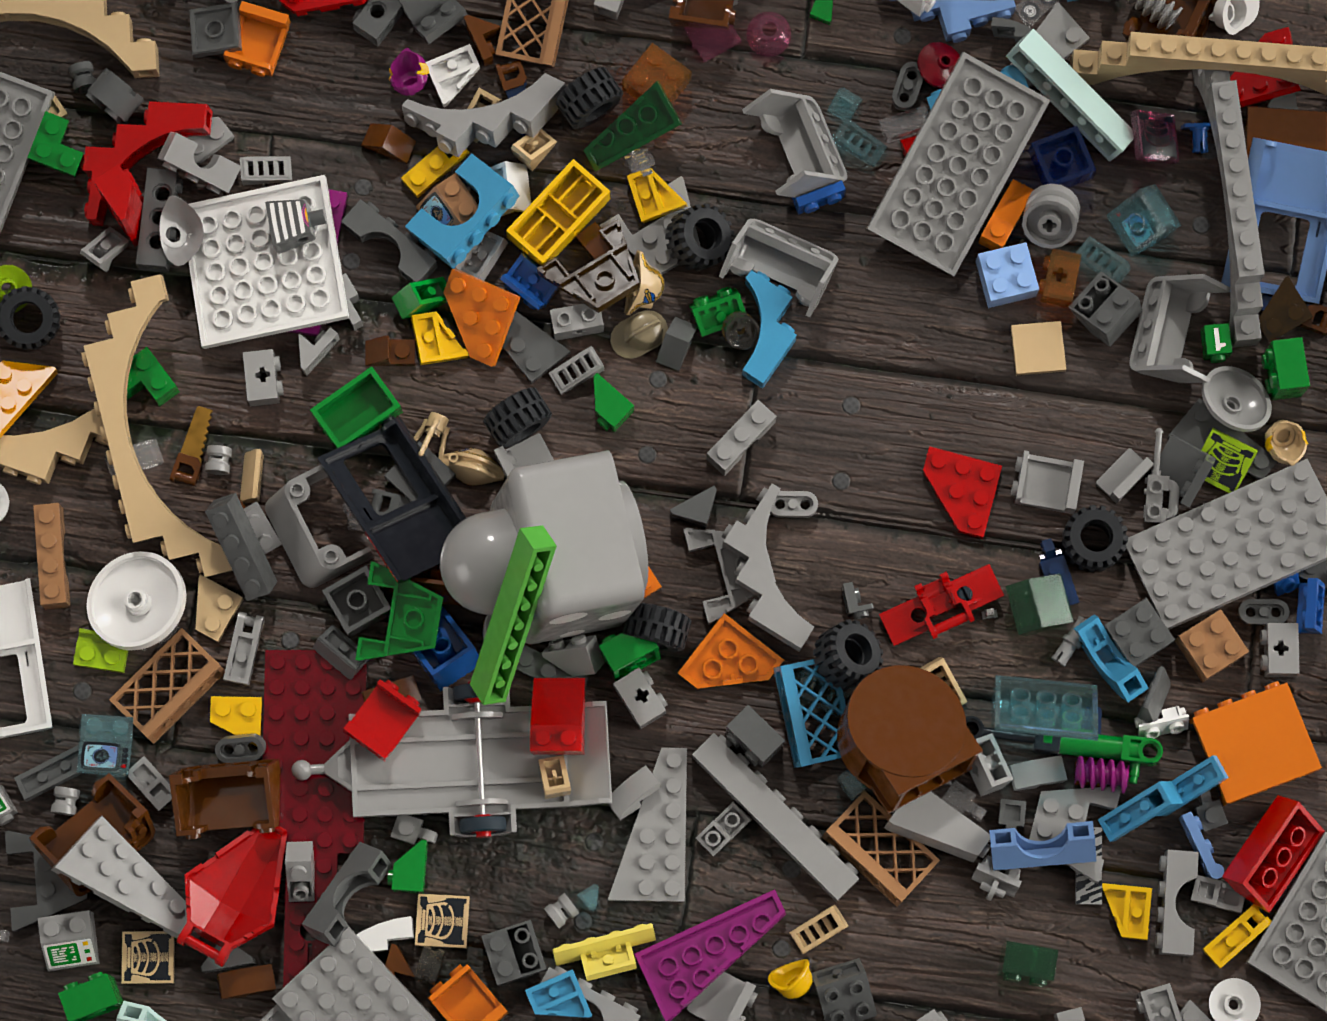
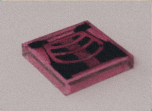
(1155, 136)

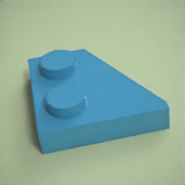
(559, 997)

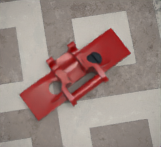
(938, 597)

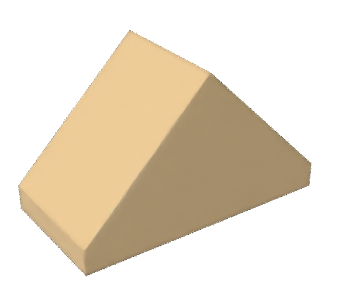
(533, 150)
(554, 777)

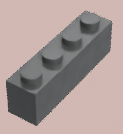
(241, 546)

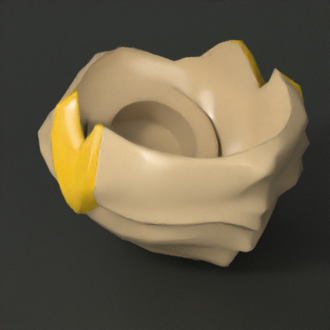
(1286, 442)

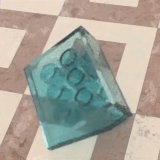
(1045, 707)

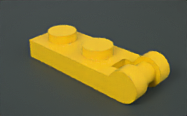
(430, 171)
(1236, 936)

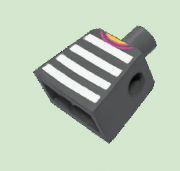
(292, 223)

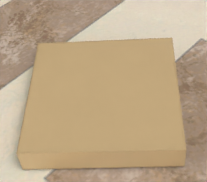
(1038, 348)

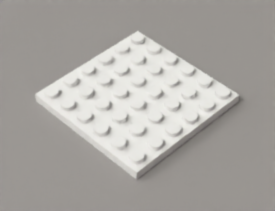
(248, 287)

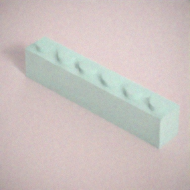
(1071, 95)

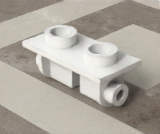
(1173, 721)

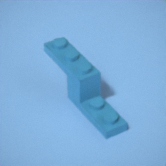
(1163, 798)

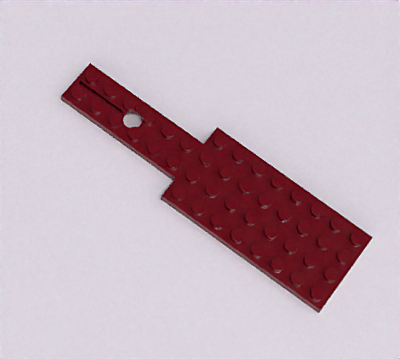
(304, 720)

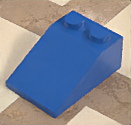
(452, 656)

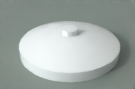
(136, 600)

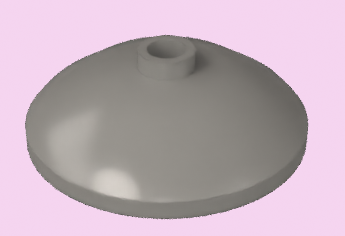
(1236, 399)

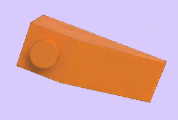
(1005, 216)

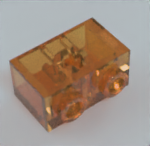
(1068, 266)

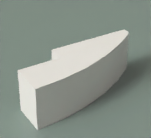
(379, 935)

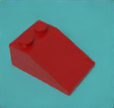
(557, 716)

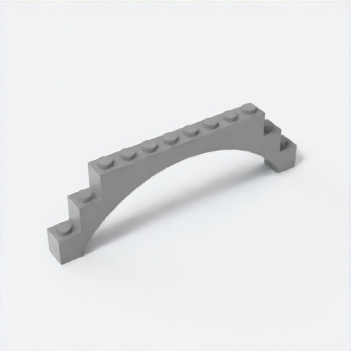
(1245, 253)

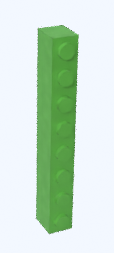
(513, 614)

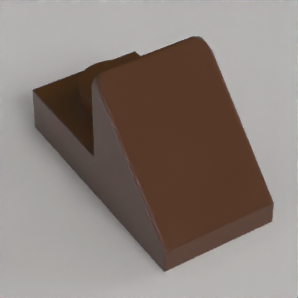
(480, 32)
(388, 352)
(397, 963)

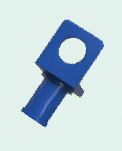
(1199, 133)

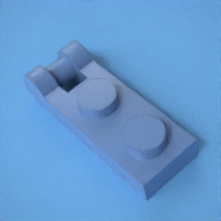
(1192, 827)

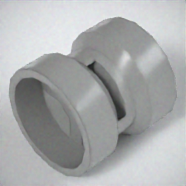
(218, 460)
(65, 801)
(555, 913)

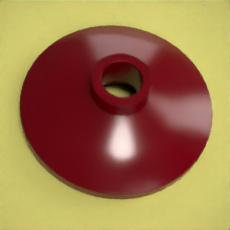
(931, 66)

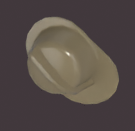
(638, 334)

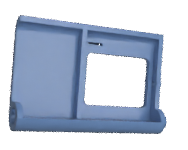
(1293, 184)

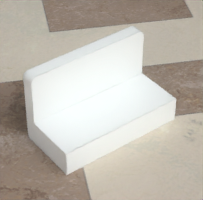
(518, 177)

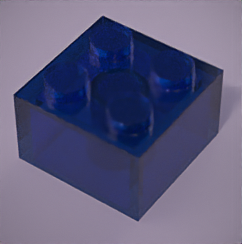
(1062, 158)

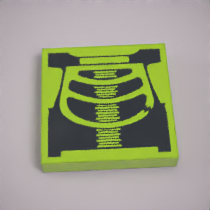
(1231, 461)

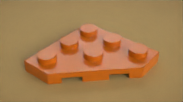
(481, 314)
(729, 657)

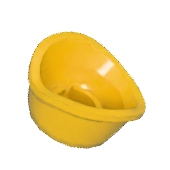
(792, 979)

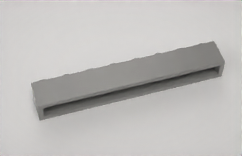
(775, 817)

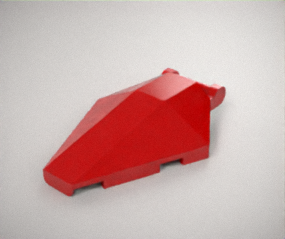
(234, 893)

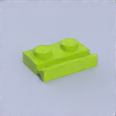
(97, 654)

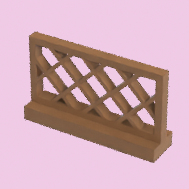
(551, 35)
(185, 696)
(865, 863)

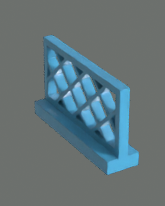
(794, 717)

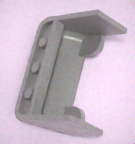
(804, 139)
(782, 259)
(1165, 325)
(311, 564)

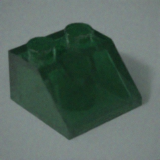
(1039, 604)

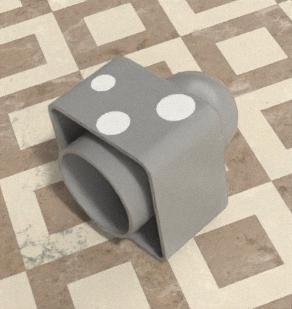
(599, 553)

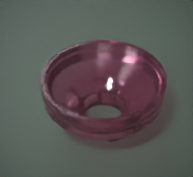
(764, 44)

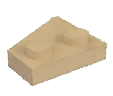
(215, 608)

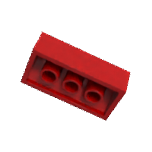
(122, 199)
(1273, 853)

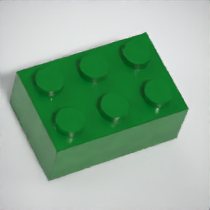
(356, 409)

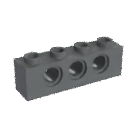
(377, 28)
(156, 183)

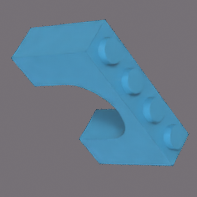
(455, 242)

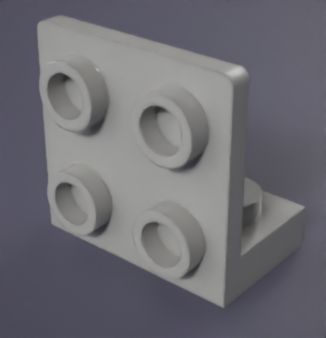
(524, 453)

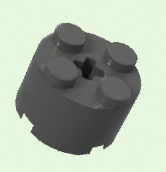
(115, 95)

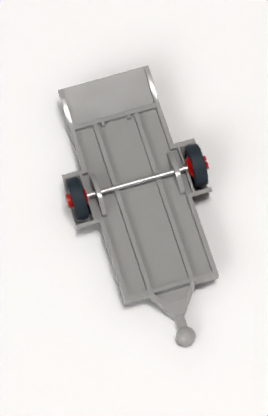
(467, 760)

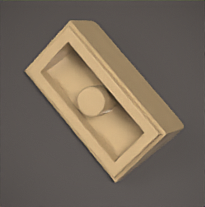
(252, 476)

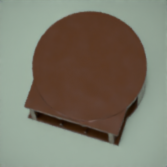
(905, 735)

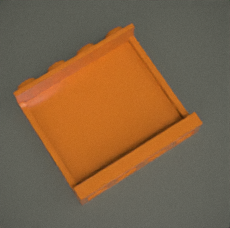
(1257, 741)

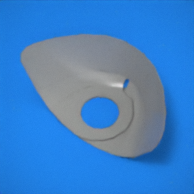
(183, 217)

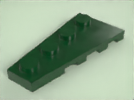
(638, 125)

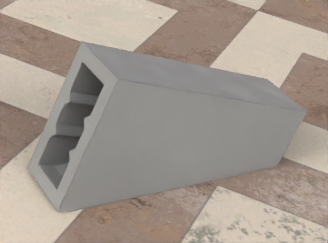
(941, 827)

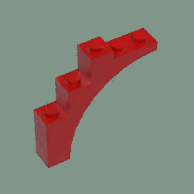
(137, 141)

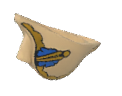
(651, 285)
(473, 466)

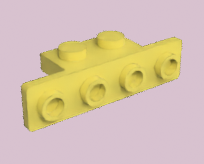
(606, 953)

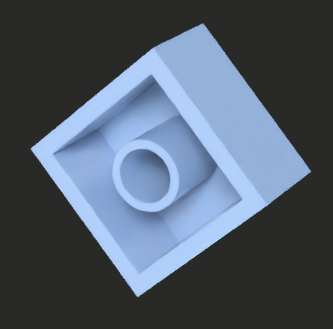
(1007, 275)

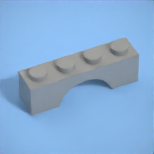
(1174, 935)
(604, 1001)

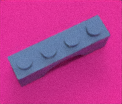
(1071, 846)

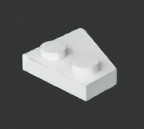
(452, 72)

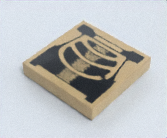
(442, 921)
(148, 957)

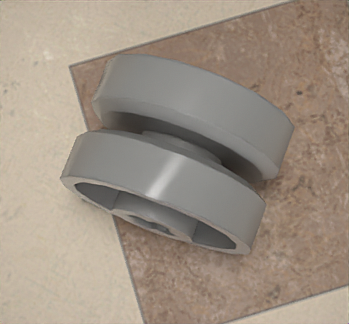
(1051, 216)

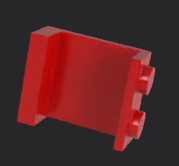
(383, 719)

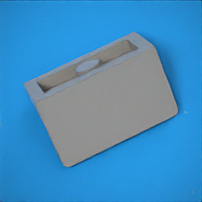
(1124, 475)

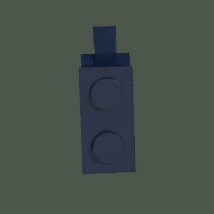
(1054, 563)

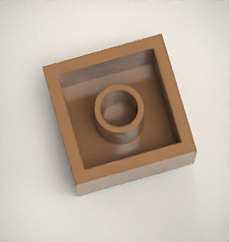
(1211, 645)

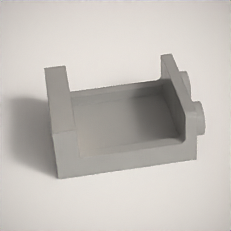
(1047, 483)

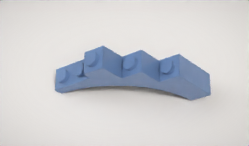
(959, 15)

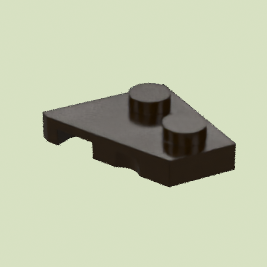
(1283, 311)

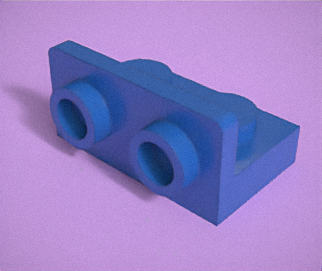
(1310, 606)

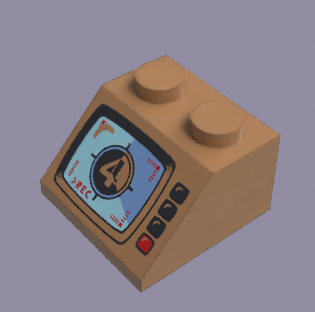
(449, 202)

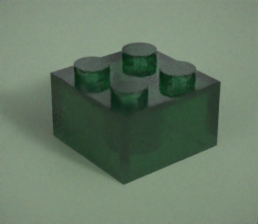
(1027, 963)

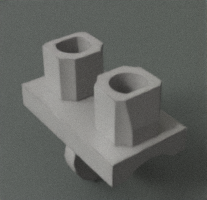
(995, 881)

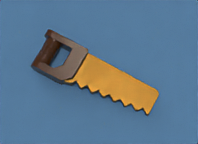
(192, 448)

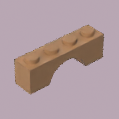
(50, 556)

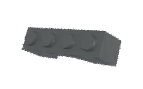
(367, 224)
(363, 868)

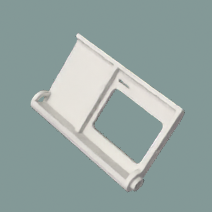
(17, 637)

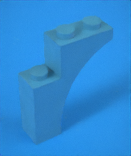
(774, 338)

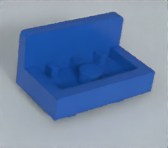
(813, 200)
(525, 281)

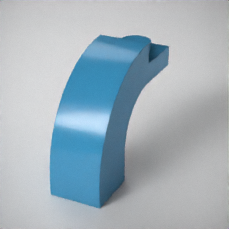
(1108, 661)

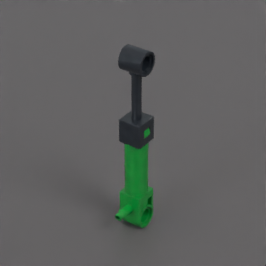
(1108, 747)

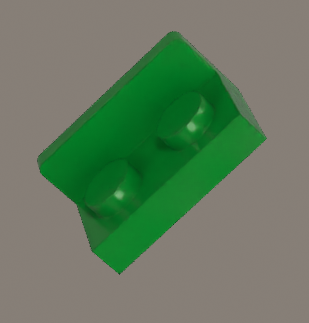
(713, 310)

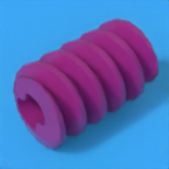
(1101, 774)

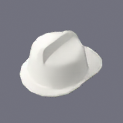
(1234, 14)

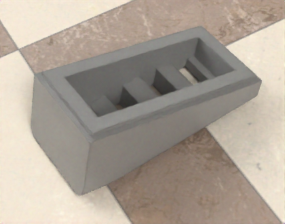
(265, 161)
(571, 363)

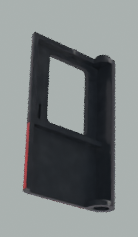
(413, 534)

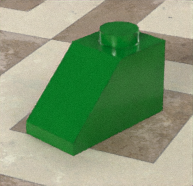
(420, 297)
(610, 405)
(410, 870)

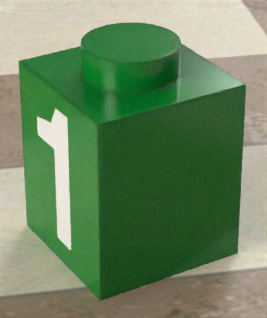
(1216, 342)

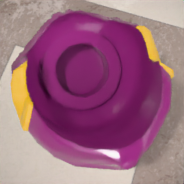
(408, 73)

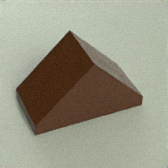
(389, 142)

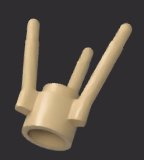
(434, 426)

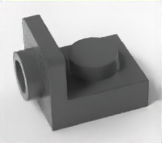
(851, 599)

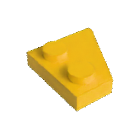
(653, 196)
(434, 340)
(237, 714)
(1130, 909)

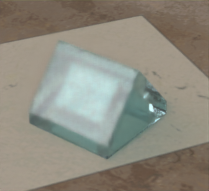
(590, 897)

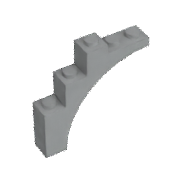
(488, 124)
(749, 542)

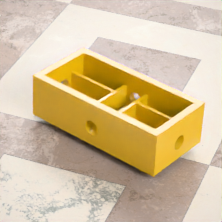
(558, 213)

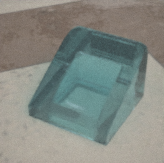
(844, 104)

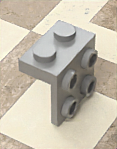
(724, 999)

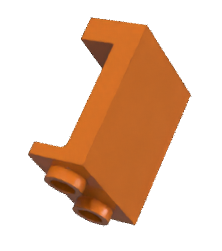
(262, 39)
(466, 998)

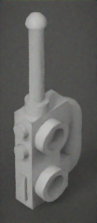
(1154, 492)

